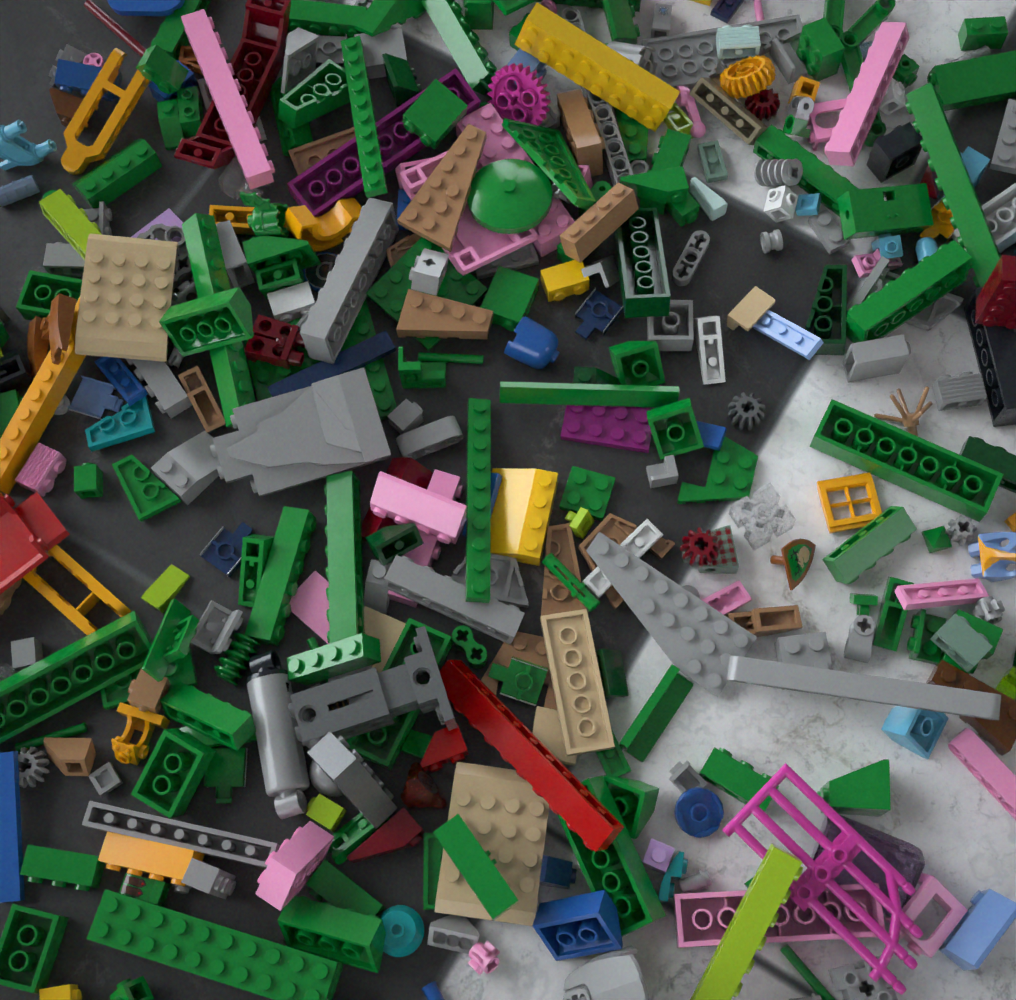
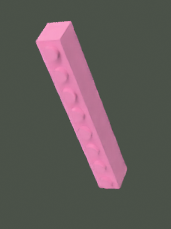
(867, 94)

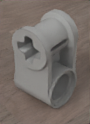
(859, 643)

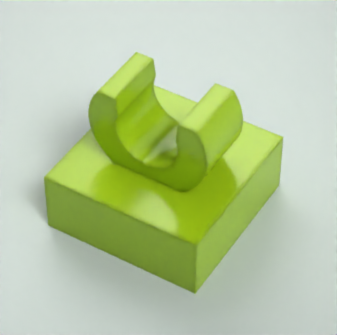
(580, 522)

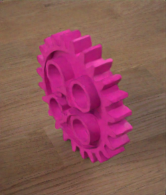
(519, 96)

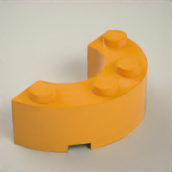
(327, 229)

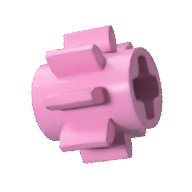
(483, 957)

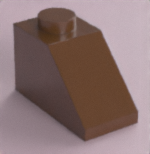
(65, 105)

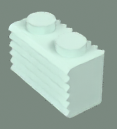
(737, 41)

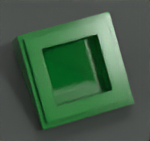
(936, 539)

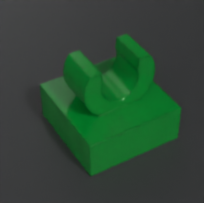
(863, 602)

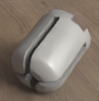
(640, 55)

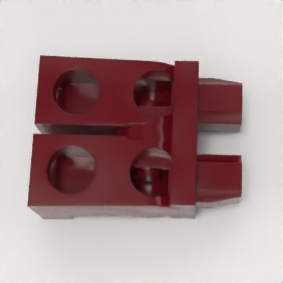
(275, 343)

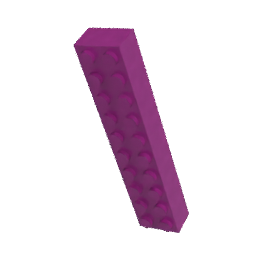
(340, 173)

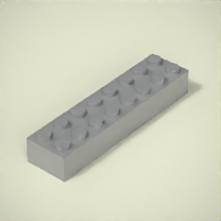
(349, 281)

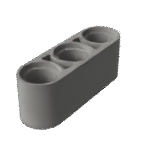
(429, 438)

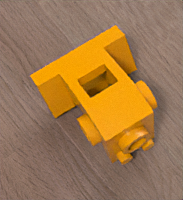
(136, 720)

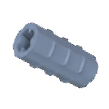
(18, 190)

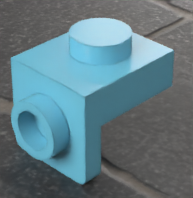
(889, 246)

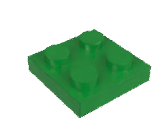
(588, 491)

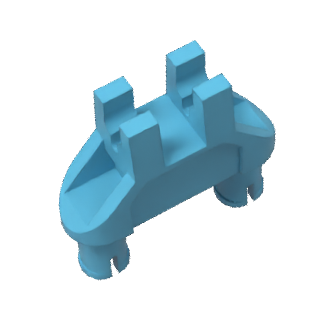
(19, 151)

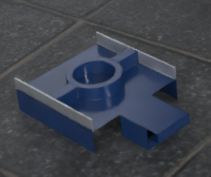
(597, 313)
(226, 549)

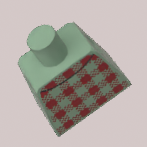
(727, 560)

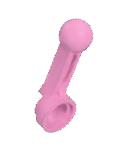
(684, 100)

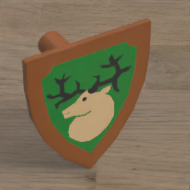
(797, 560)

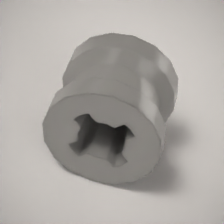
(771, 241)

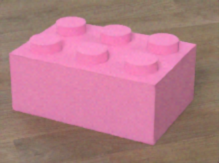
(293, 864)

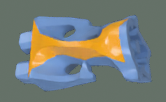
(993, 556)

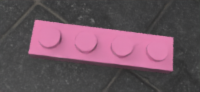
(940, 594)

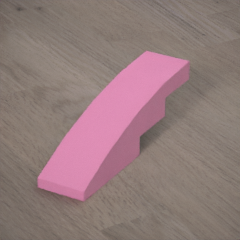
(729, 598)

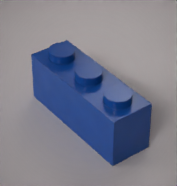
(79, 77)

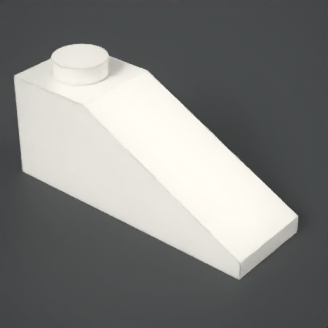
(710, 349)

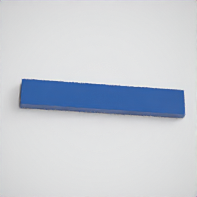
(10, 830)

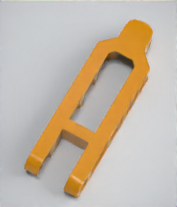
(77, 155)
(77, 614)

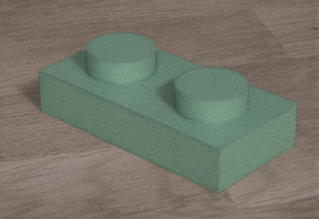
(712, 161)

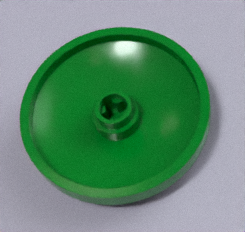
(510, 196)

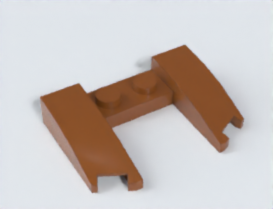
(52, 329)

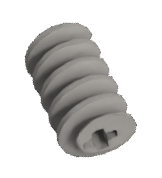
(778, 172)

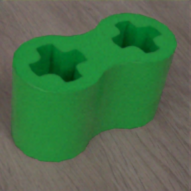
(470, 647)

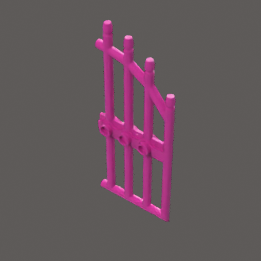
(827, 866)

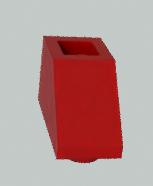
(443, 748)

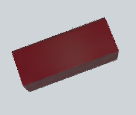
(407, 470)

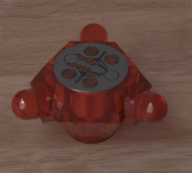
(421, 789)

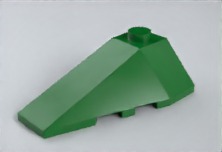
(385, 13)

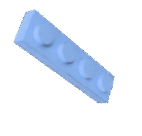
(788, 334)

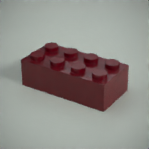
(998, 297)

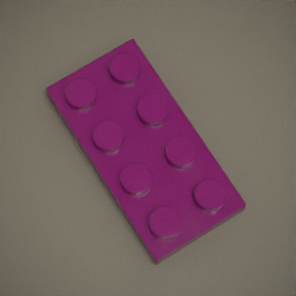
(608, 426)

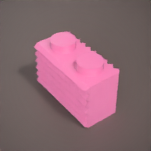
(41, 469)

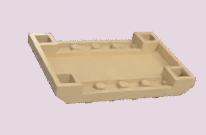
(124, 297)
(507, 822)

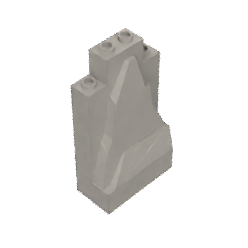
(303, 435)

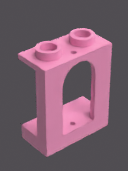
(817, 133)
(929, 889)

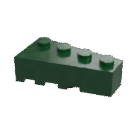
(828, 311)

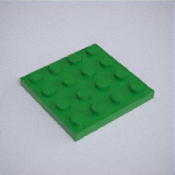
(393, 286)

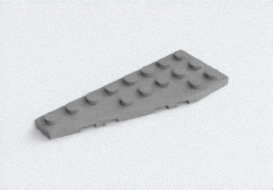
(693, 55)
(682, 625)

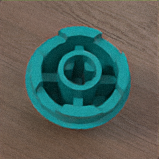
(403, 930)

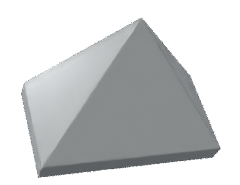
(453, 934)

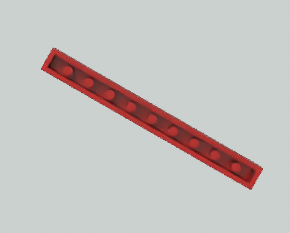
(530, 757)

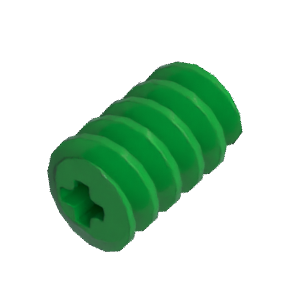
(236, 658)

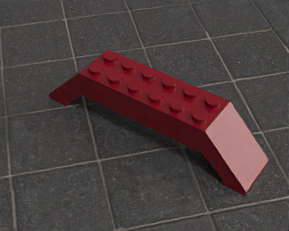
(256, 68)

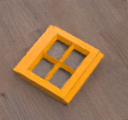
(848, 502)

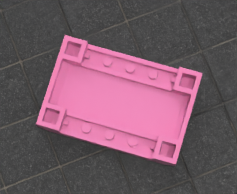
(473, 244)

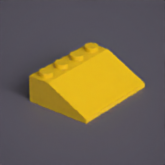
(522, 513)

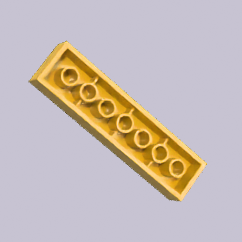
(596, 67)

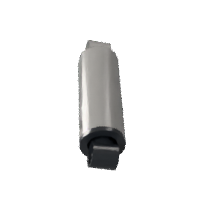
(277, 742)

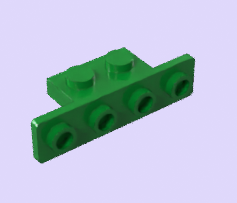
(171, 640)

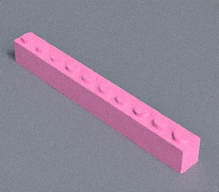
(227, 99)

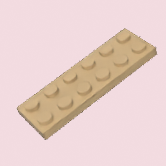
(577, 682)

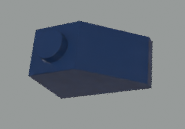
(557, 872)

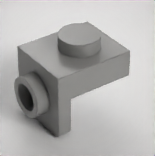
(685, 777)

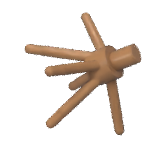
(908, 419)

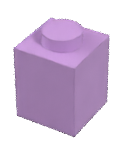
(658, 856)

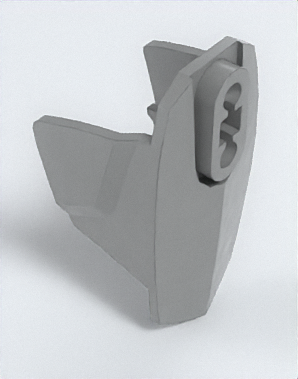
(608, 978)

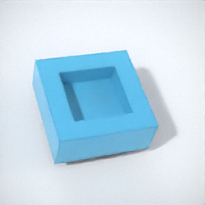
(808, 204)

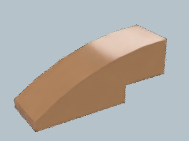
(202, 399)
(769, 620)

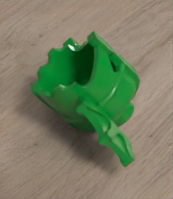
(264, 216)

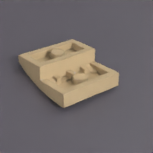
(548, 731)

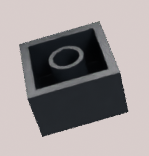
(894, 152)

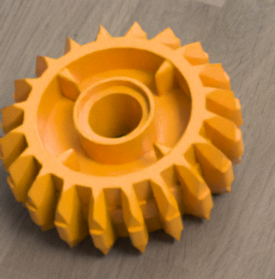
(747, 76)

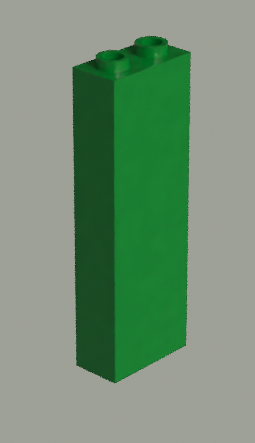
(975, 80)

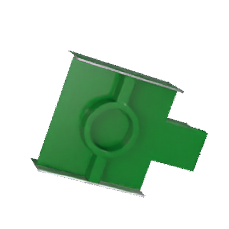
(521, 680)
(226, 771)

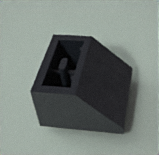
(14, 371)

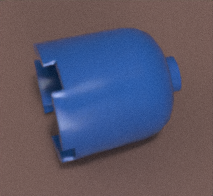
(533, 344)

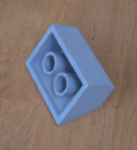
(979, 929)

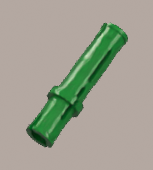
(589, 601)

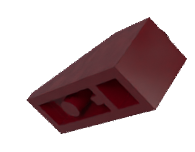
(393, 836)

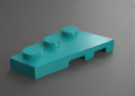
(123, 426)

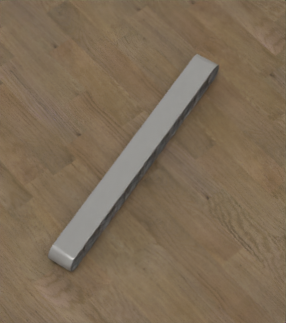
(604, 118)
(864, 687)

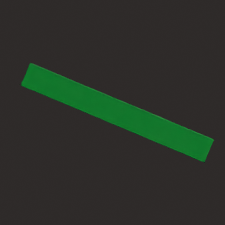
(587, 394)

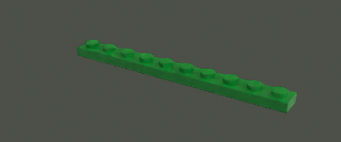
(363, 117)
(478, 501)

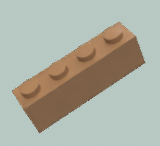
(599, 222)

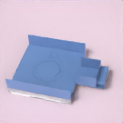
(94, 397)

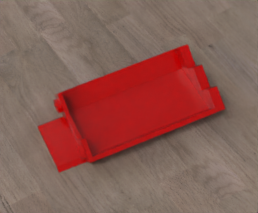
(25, 536)

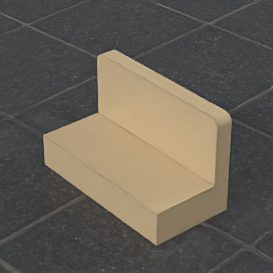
(750, 309)

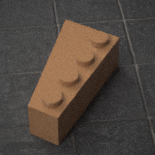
(581, 130)
(439, 317)

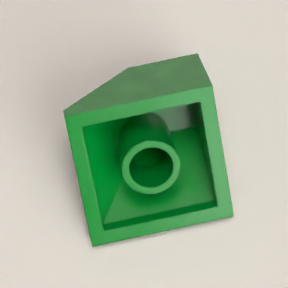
(637, 363)
(634, 801)

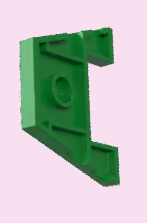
(728, 476)

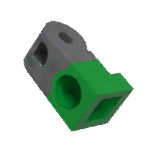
(798, 116)

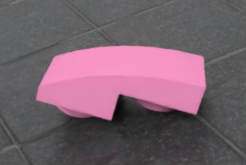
(866, 262)

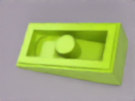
(678, 120)
(165, 588)

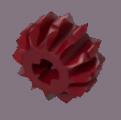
(763, 104)
(692, 550)

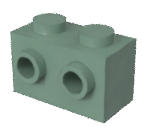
(961, 642)

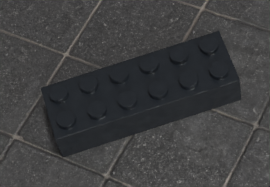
(996, 362)

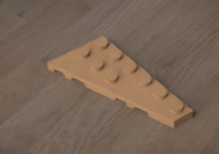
(443, 196)

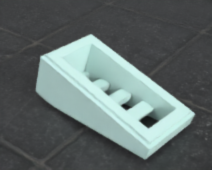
(710, 202)

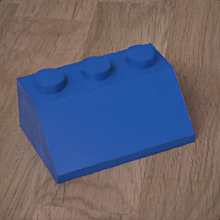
(579, 925)

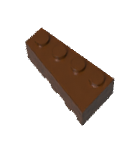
(999, 732)

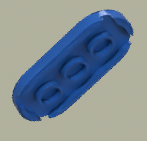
(145, 7)

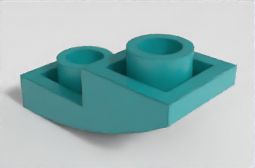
(674, 871)

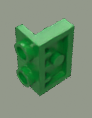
(920, 645)

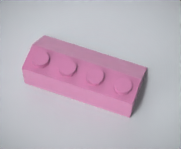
(416, 505)

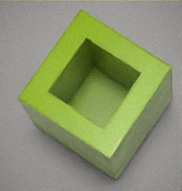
(325, 812)

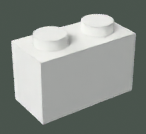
(291, 302)

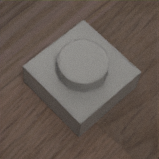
(105, 779)

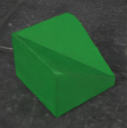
(416, 744)

